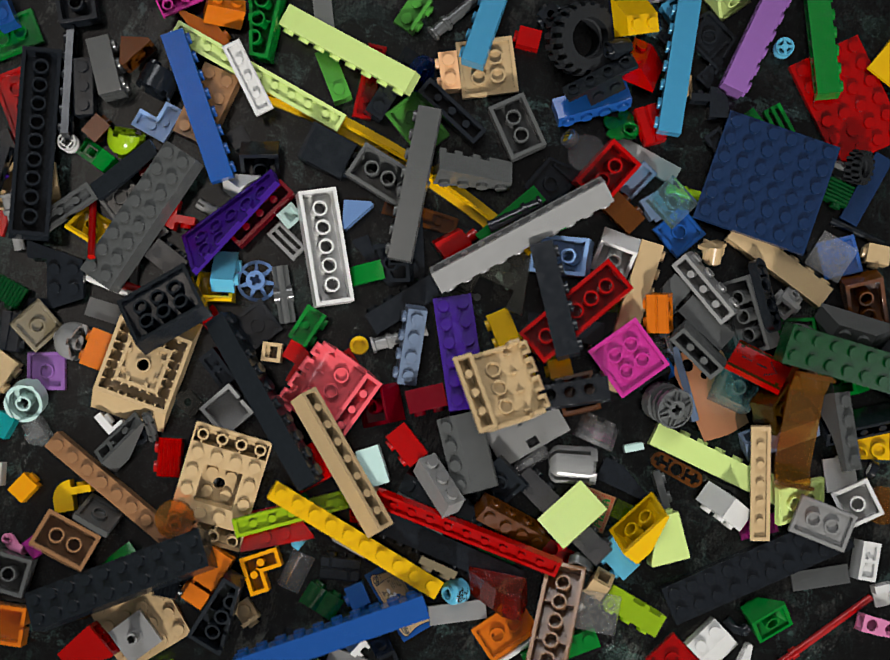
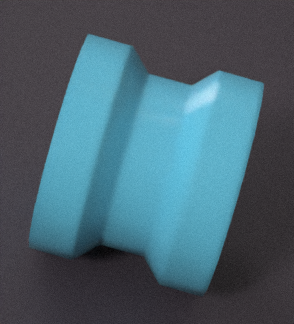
(786, 45)

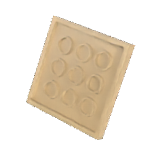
(161, 612)

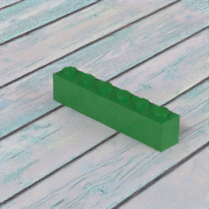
(823, 49)

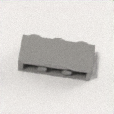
(438, 485)

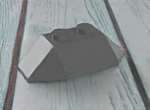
(852, 326)

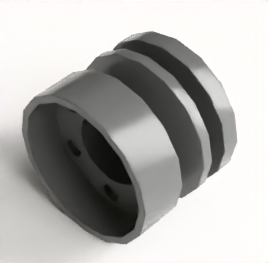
(667, 404)

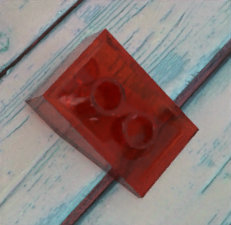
(500, 592)

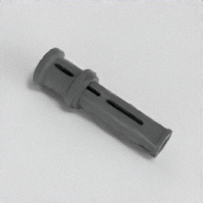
(447, 22)

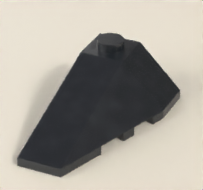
(411, 487)

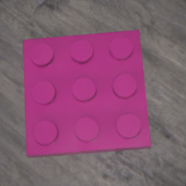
(628, 357)

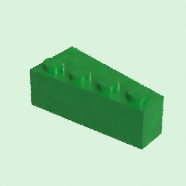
(264, 28)

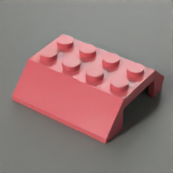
(340, 381)

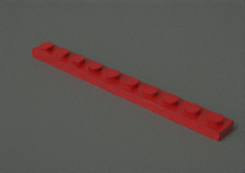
(470, 533)

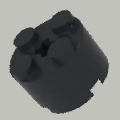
(157, 80)

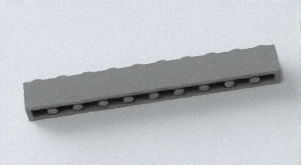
(520, 234)

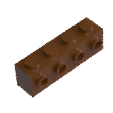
(511, 521)

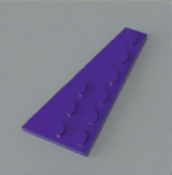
(216, 230)

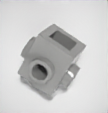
(788, 302)

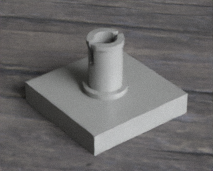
(135, 636)

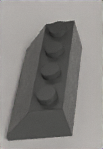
(377, 173)
(748, 322)
(467, 453)

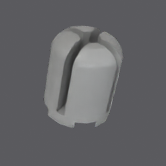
(572, 463)

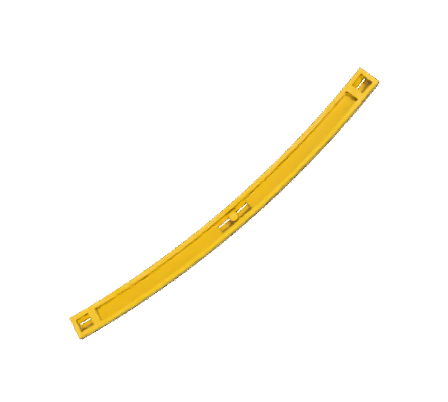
(360, 134)

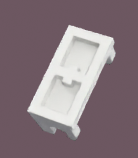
(864, 560)

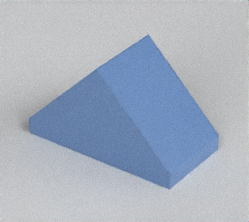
(353, 211)

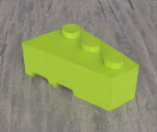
(638, 612)

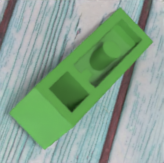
(334, 78)

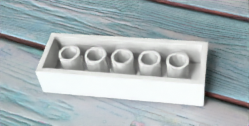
(324, 247)

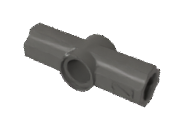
(284, 294)

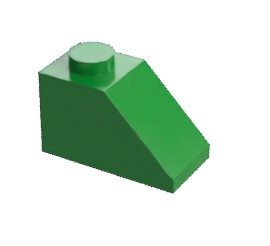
(96, 155)

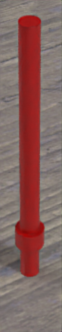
(794, 652)

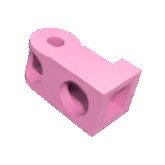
(872, 625)

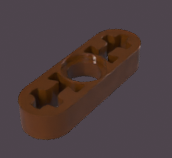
(691, 471)

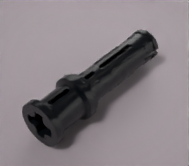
(524, 208)

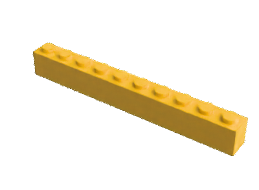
(354, 539)

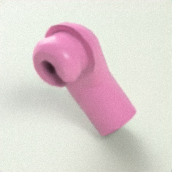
(13, 544)

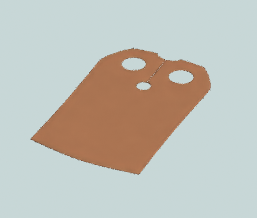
(714, 419)

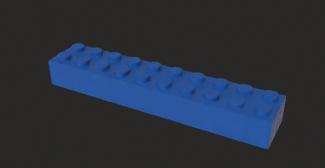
(341, 630)

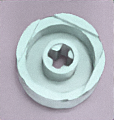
(35, 400)

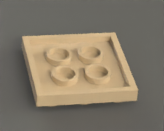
(498, 74)

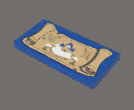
(386, 586)

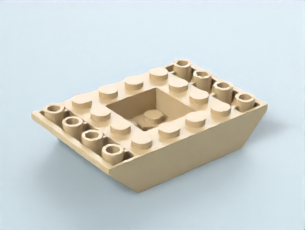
(126, 388)
(235, 459)

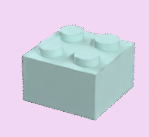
(373, 464)

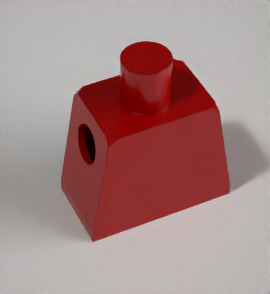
(454, 242)

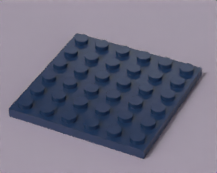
(766, 182)

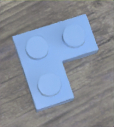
(160, 126)

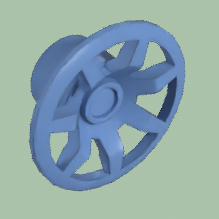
(255, 280)

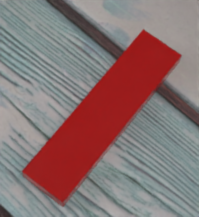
(366, 89)

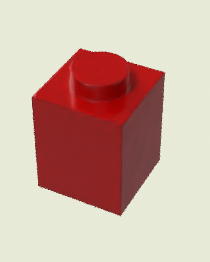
(527, 39)

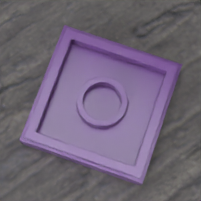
(48, 369)

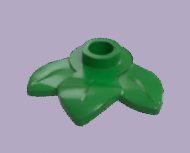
(619, 126)

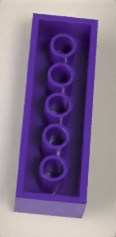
(456, 337)

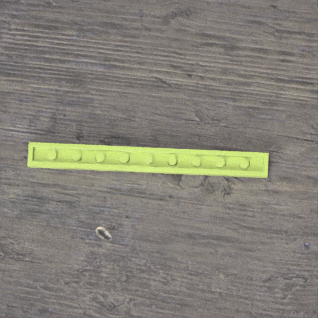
(272, 83)

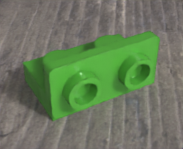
(412, 15)

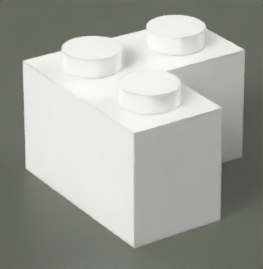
(724, 506)

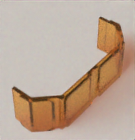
(800, 430)

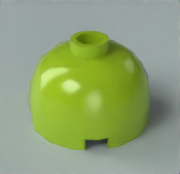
(124, 140)

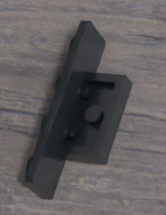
(601, 82)

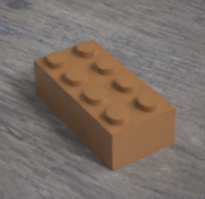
(223, 90)

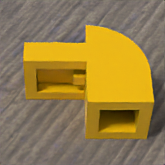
(65, 495)

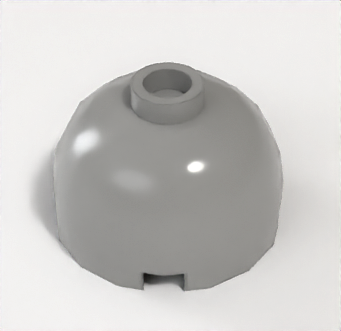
(70, 339)

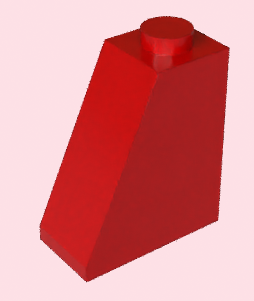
(90, 644)

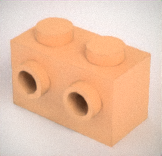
(449, 71)

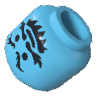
(455, 591)

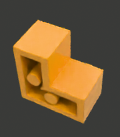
(256, 567)

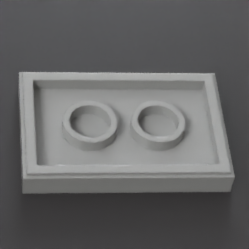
(822, 523)

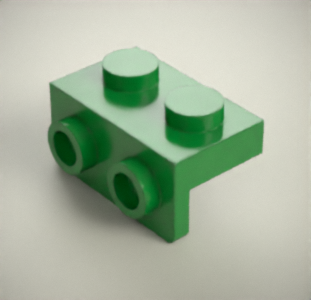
(308, 326)

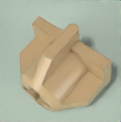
(712, 251)

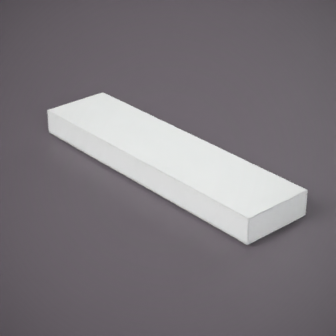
(247, 77)

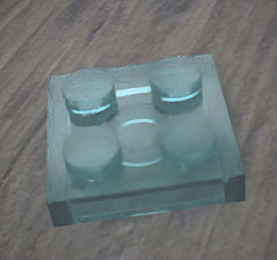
(672, 201)

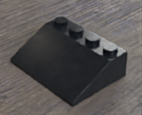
(164, 309)

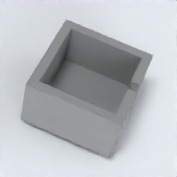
(227, 408)

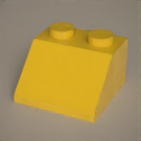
(633, 17)

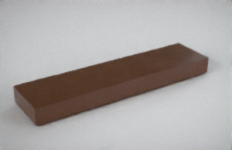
(431, 219)

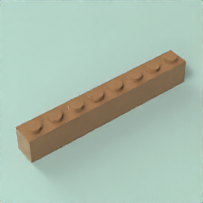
(105, 483)

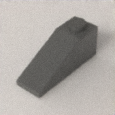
(120, 444)

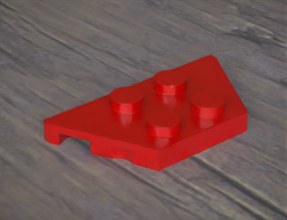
(274, 537)

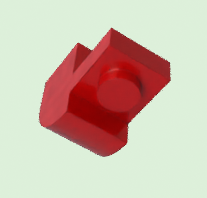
(185, 221)
(295, 353)

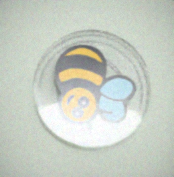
(569, 138)

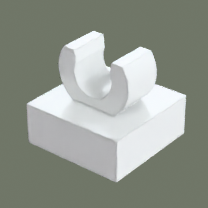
(356, 649)

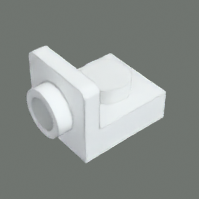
(107, 422)

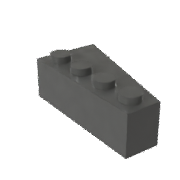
(471, 171)

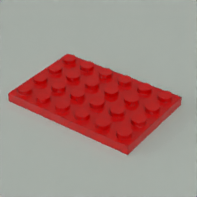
(862, 110)

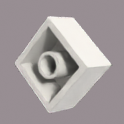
(859, 500)

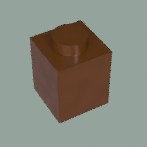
(97, 128)

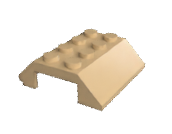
(502, 386)

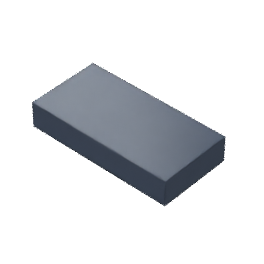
(638, 180)

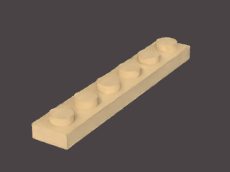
(760, 482)

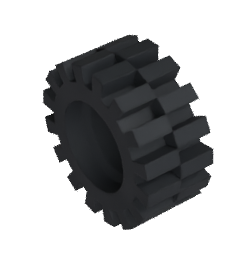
(859, 167)

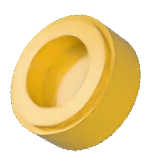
(359, 345)

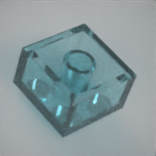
(733, 391)

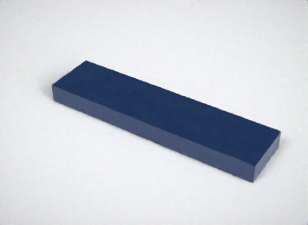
(863, 194)

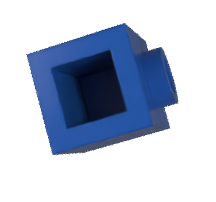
(357, 595)

